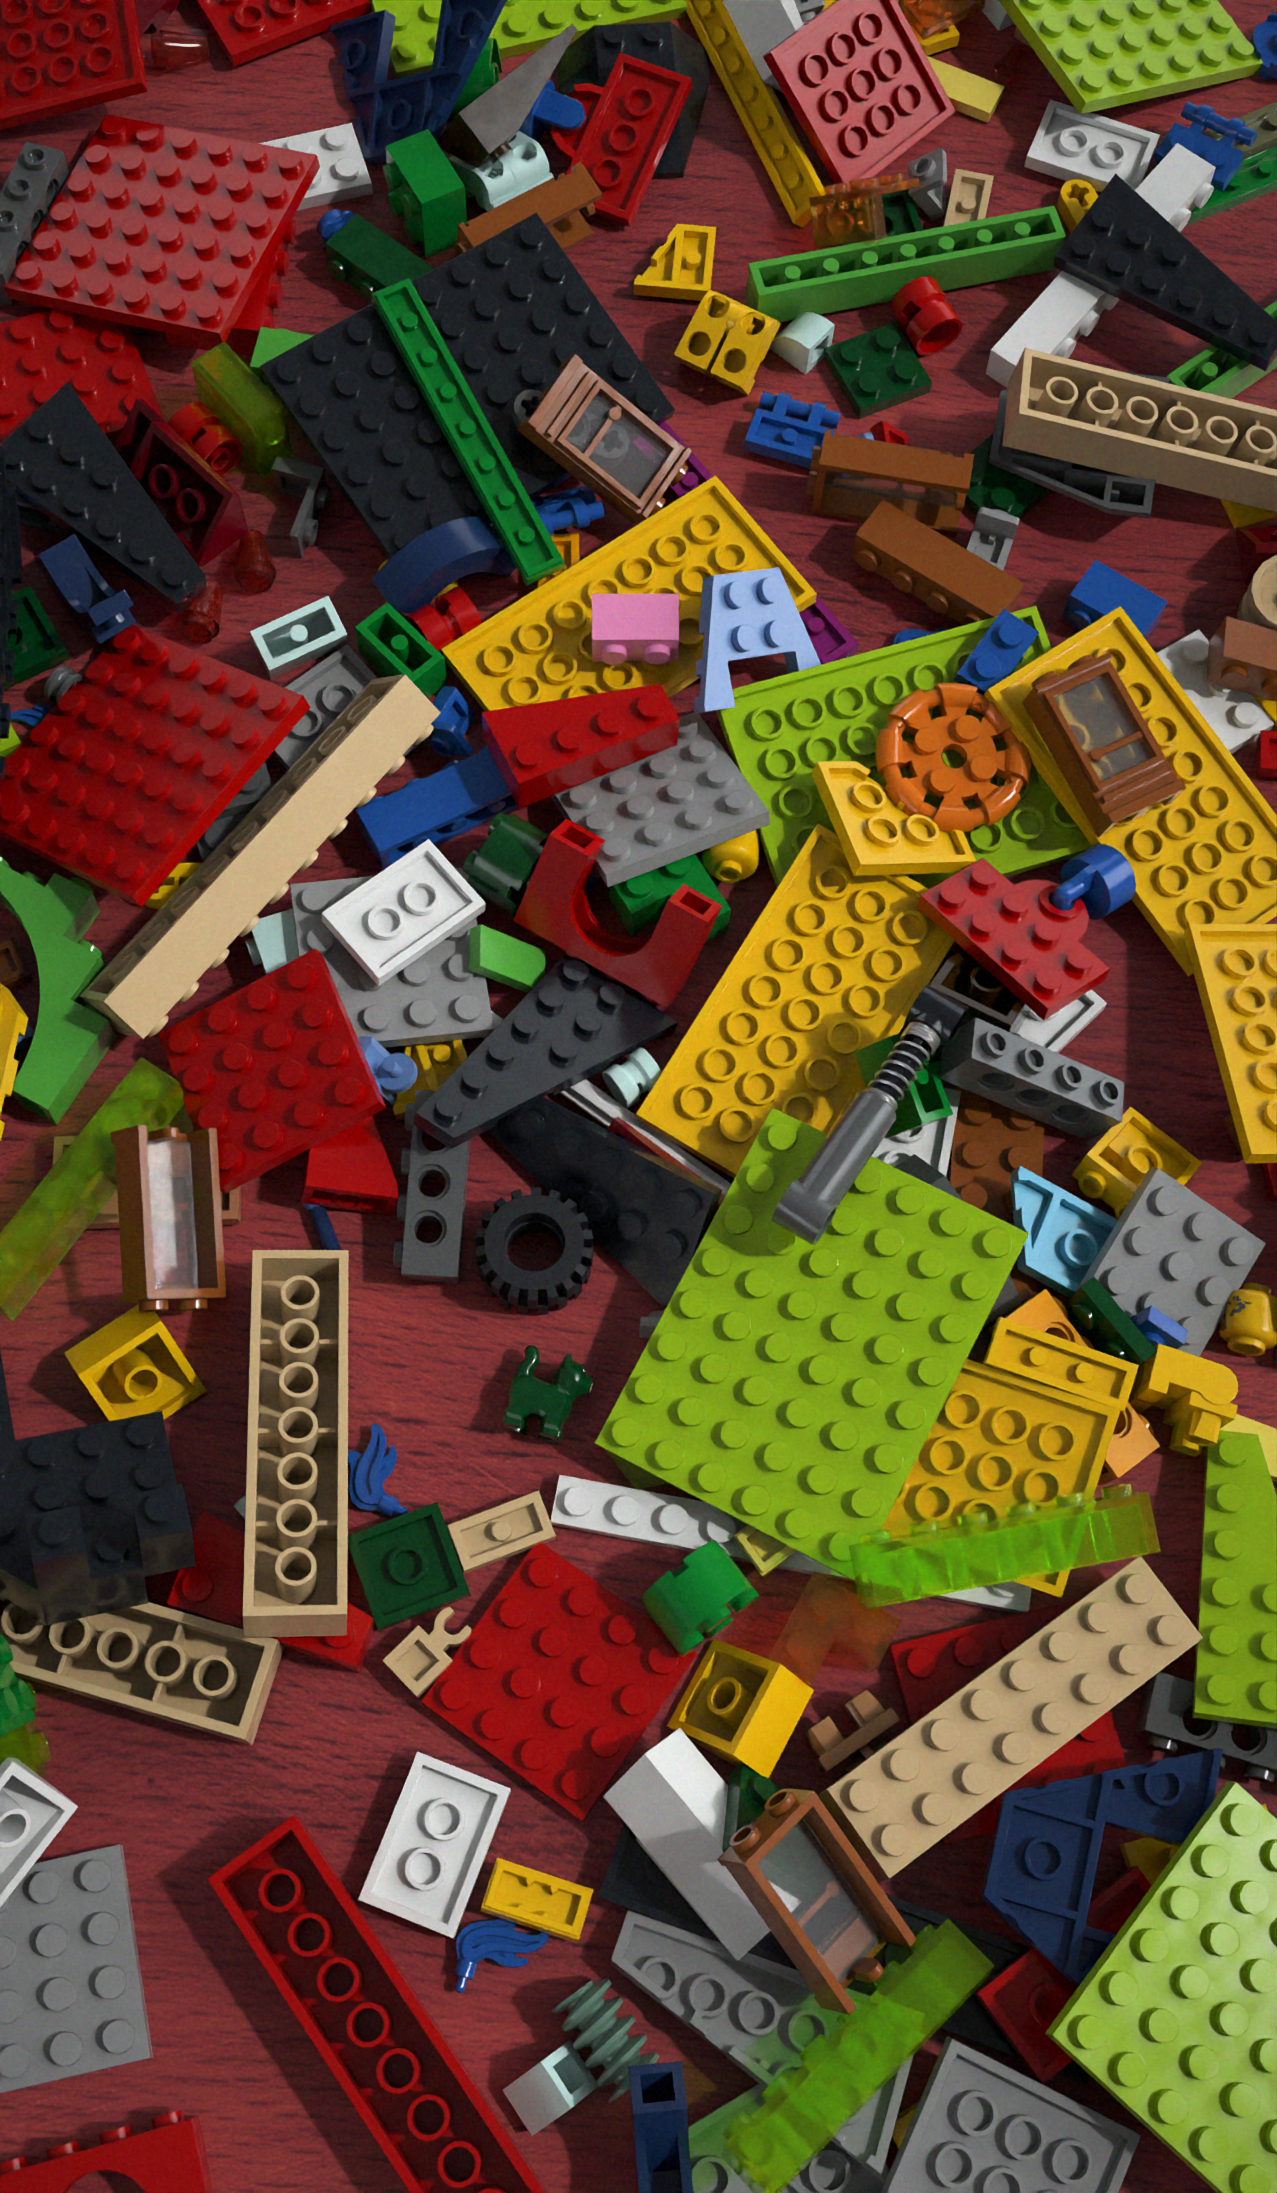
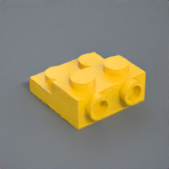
(1124, 1156)

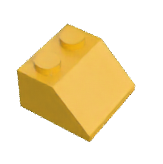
(135, 1367)
(741, 1707)

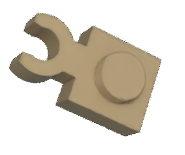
(423, 1656)

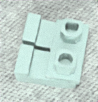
(512, 175)

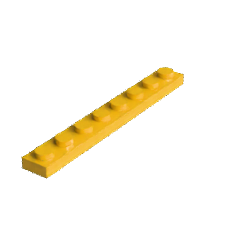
(757, 109)

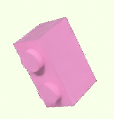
(635, 628)

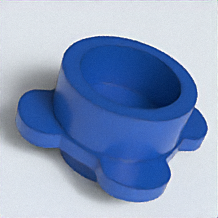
(331, 223)

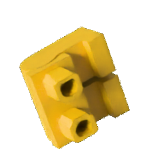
(726, 341)
(1191, 1392)

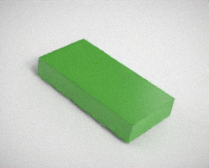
(505, 958)

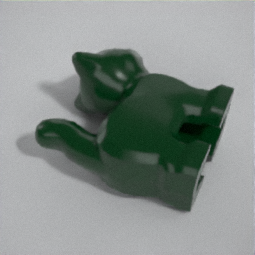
(544, 1401)

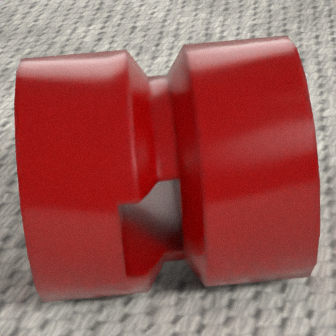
(926, 315)
(207, 436)
(447, 620)

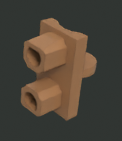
(870, 1721)

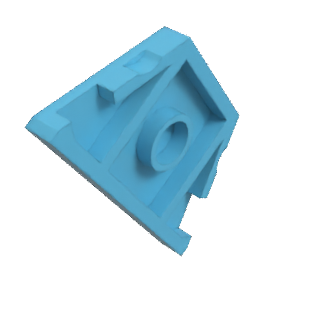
(1061, 1231)

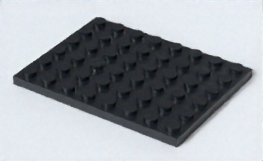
(509, 323)

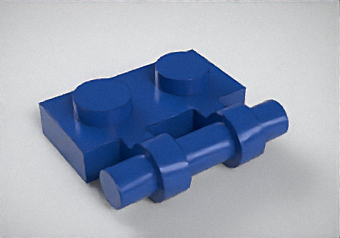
(1219, 154)
(785, 437)
(568, 509)

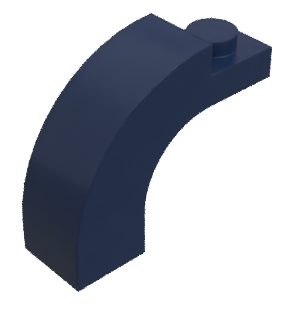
(438, 559)
(84, 591)
(660, 2128)

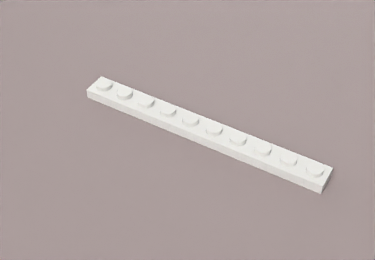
(693, 1523)

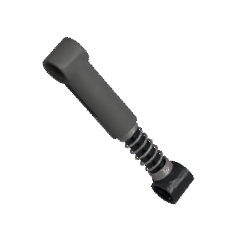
(815, 1196)

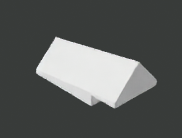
(762, 27)
(678, 1817)
(29, 1821)

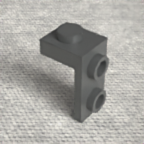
(305, 482)

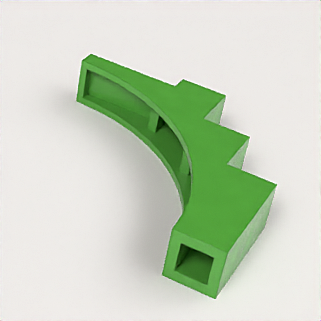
(69, 1032)

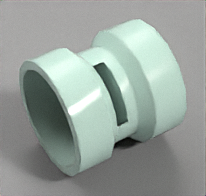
(632, 1078)

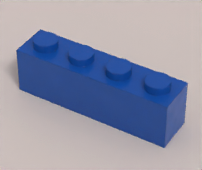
(435, 808)

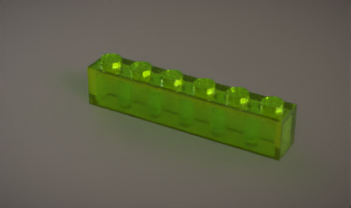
(79, 1185)
(1004, 1547)
(855, 2061)

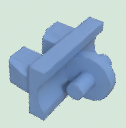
(391, 1072)

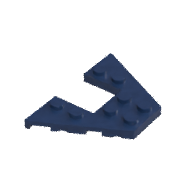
(418, 101)
(1052, 1839)

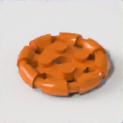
(961, 734)

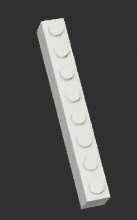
(1073, 306)

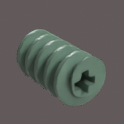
(604, 2034)

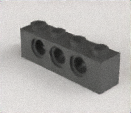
(25, 202)
(1032, 1080)
(441, 1259)
(1162, 1724)

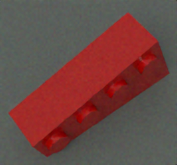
(577, 738)
(216, 1593)

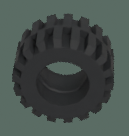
(525, 1216)

